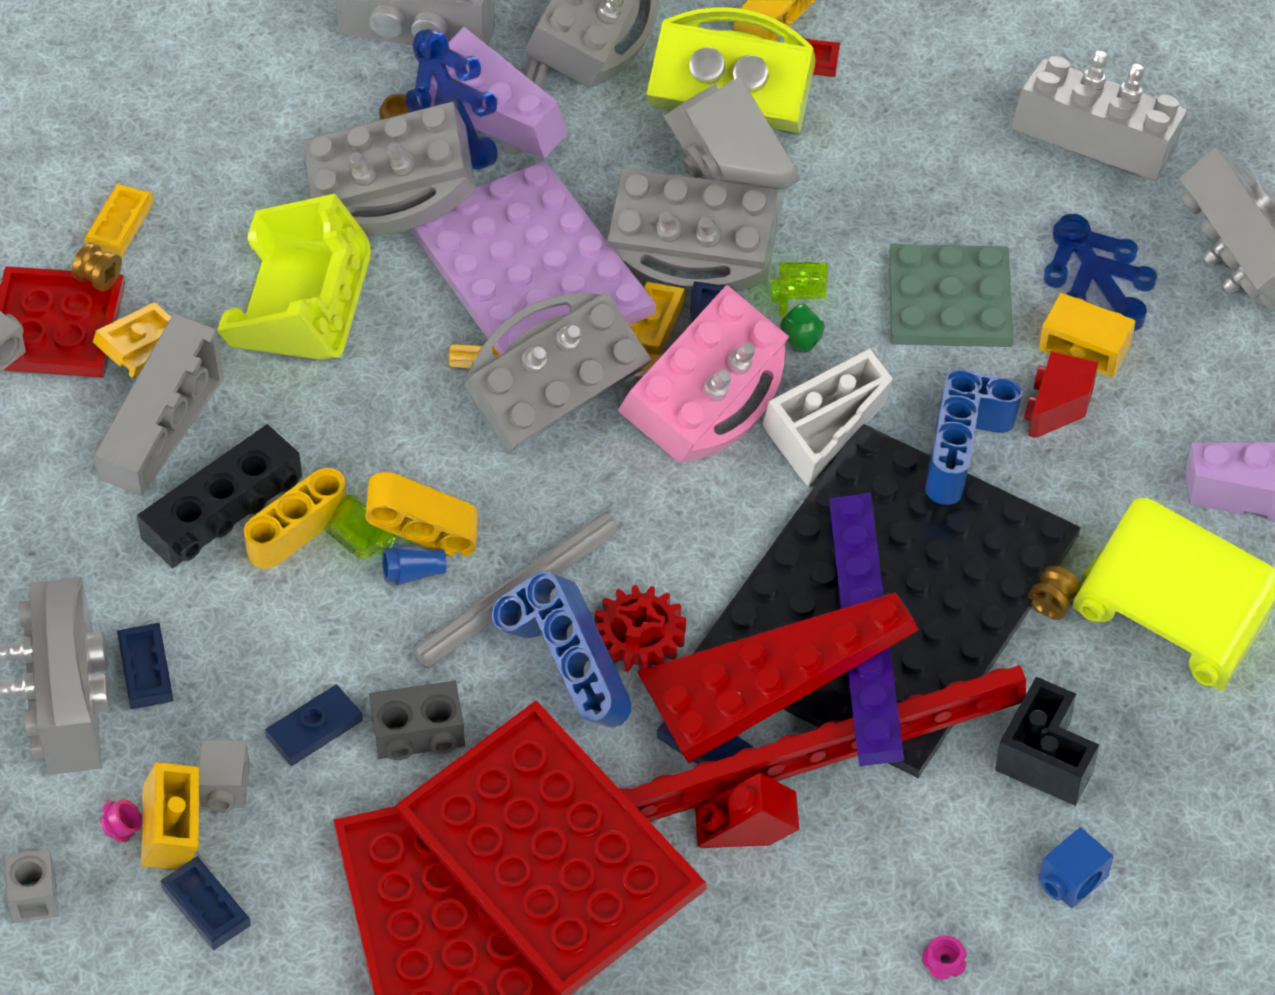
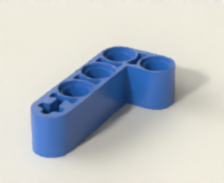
(966, 404)
(598, 694)

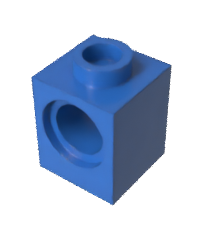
(1075, 868)

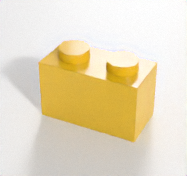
(1087, 333)
(170, 816)

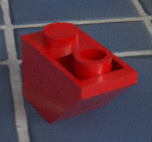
(1063, 393)
(748, 815)

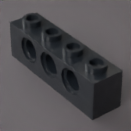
(220, 496)

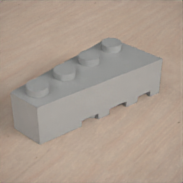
(161, 405)

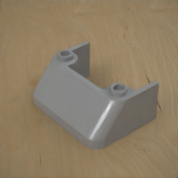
(730, 139)

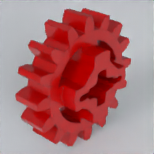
(641, 627)

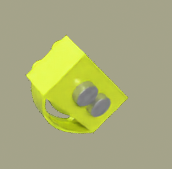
(696, 58)

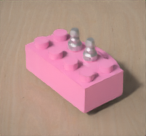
(708, 379)

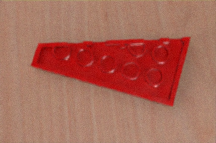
(743, 682)

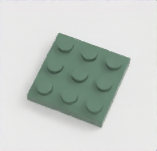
(950, 295)

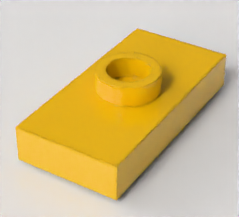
(120, 219)

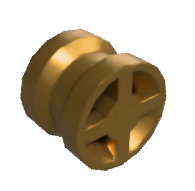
(96, 266)
(1054, 592)

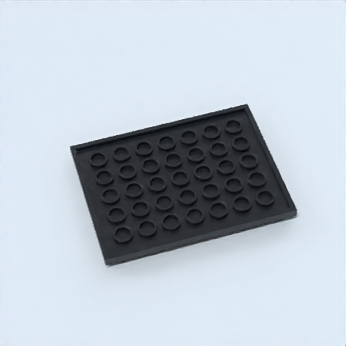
(953, 566)

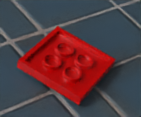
(59, 320)

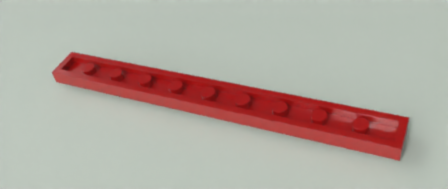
(826, 745)

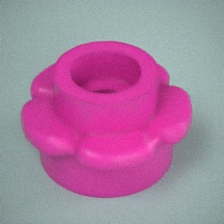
(120, 820)
(948, 947)

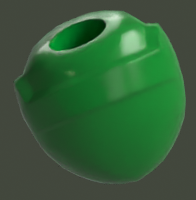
(802, 328)

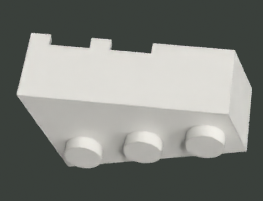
(825, 412)

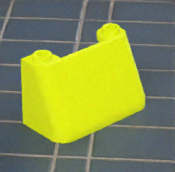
(306, 281)
(1182, 588)

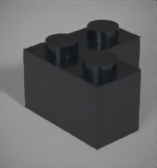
(1040, 747)

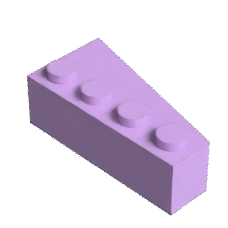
(524, 111)
(1232, 477)

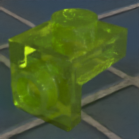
(799, 281)
(353, 531)

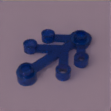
(433, 55)
(1098, 267)

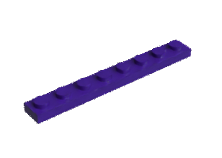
(873, 680)

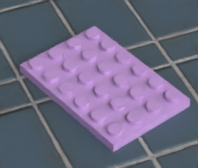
(525, 244)

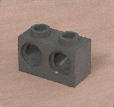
(415, 711)

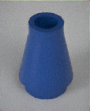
(411, 563)

